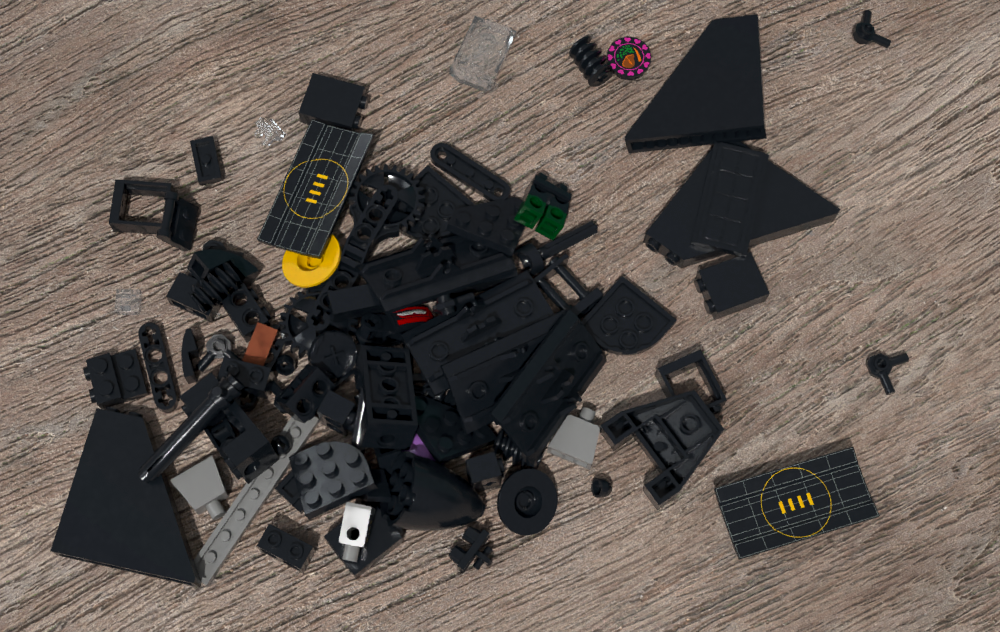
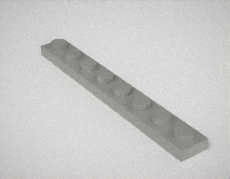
(249, 503)

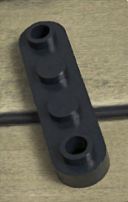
(469, 172)

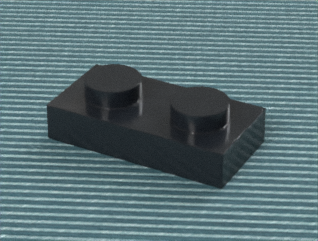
(206, 160)

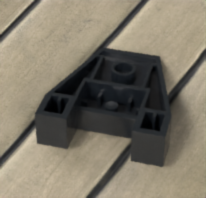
(672, 434)

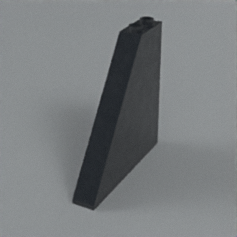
(711, 93)
(782, 210)
(116, 515)

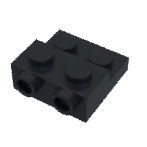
(115, 378)

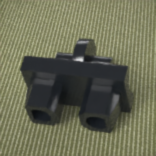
(477, 540)

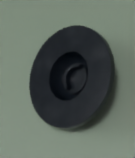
(527, 501)

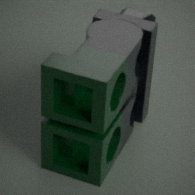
(544, 202)

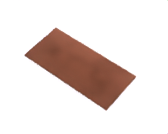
(260, 344)

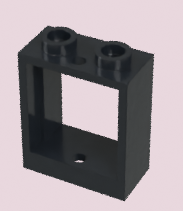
(119, 204)
(687, 363)

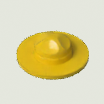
(309, 271)

